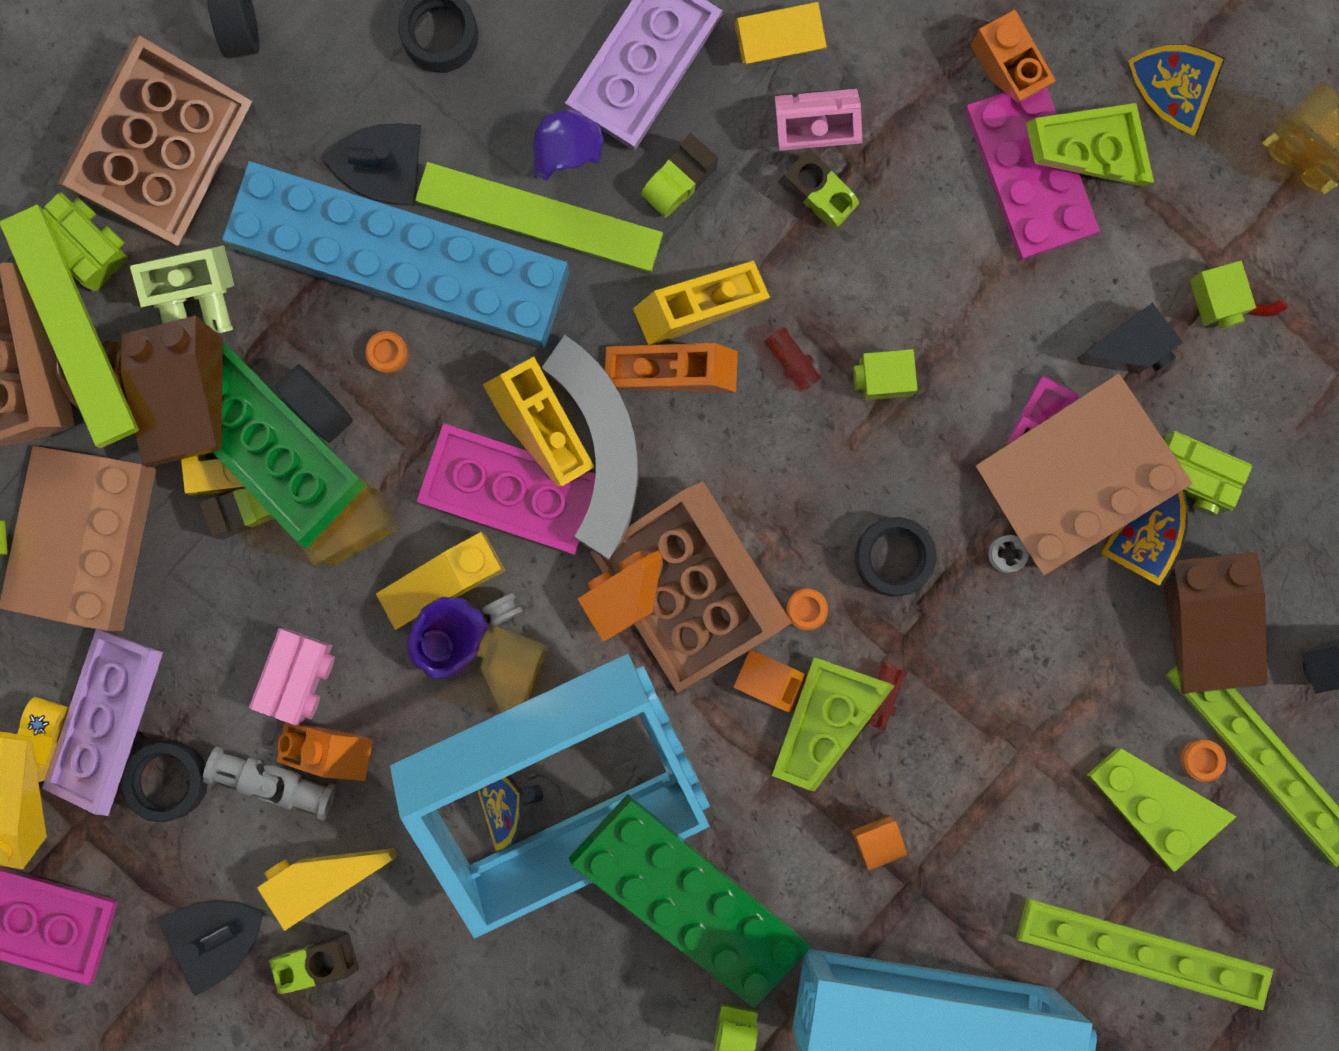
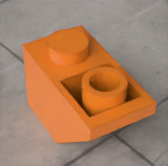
(1012, 57)
(623, 598)
(324, 751)

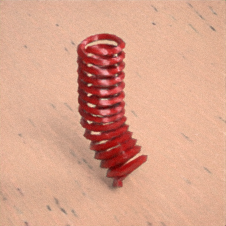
(1262, 309)

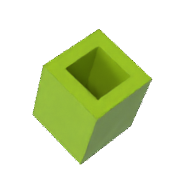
(1223, 295)
(886, 375)

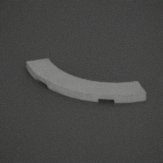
(613, 445)

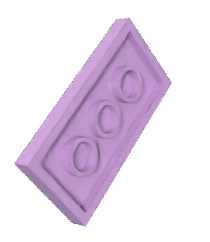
(642, 65)
(102, 722)

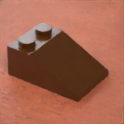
(174, 389)
(1218, 622)

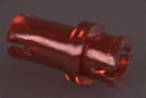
(793, 360)
(889, 674)

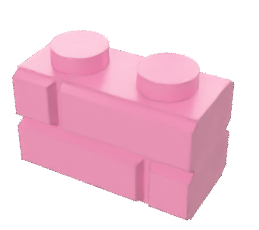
(818, 119)
(292, 676)

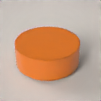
(386, 352)
(807, 609)
(1203, 760)

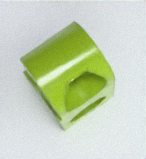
(736, 1029)

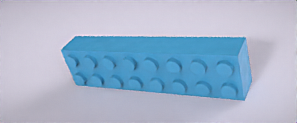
(396, 255)

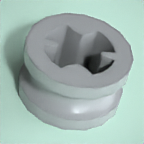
(1000, 563)
(501, 610)

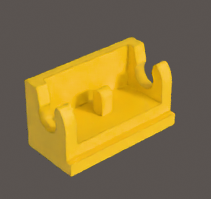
(780, 33)

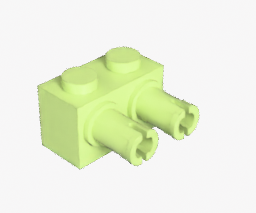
(194, 274)

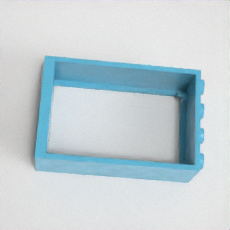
(539, 866)
(905, 1007)

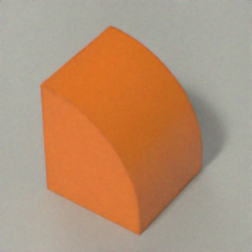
(770, 681)
(879, 842)

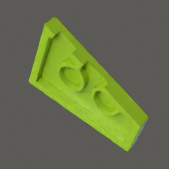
(1094, 143)
(826, 721)
(1160, 809)

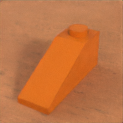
(673, 367)

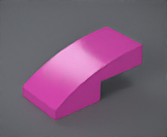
(1045, 401)

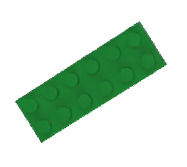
(280, 455)
(689, 901)

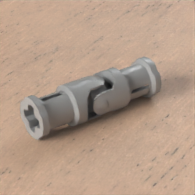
(265, 780)

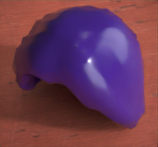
(565, 142)
(445, 637)

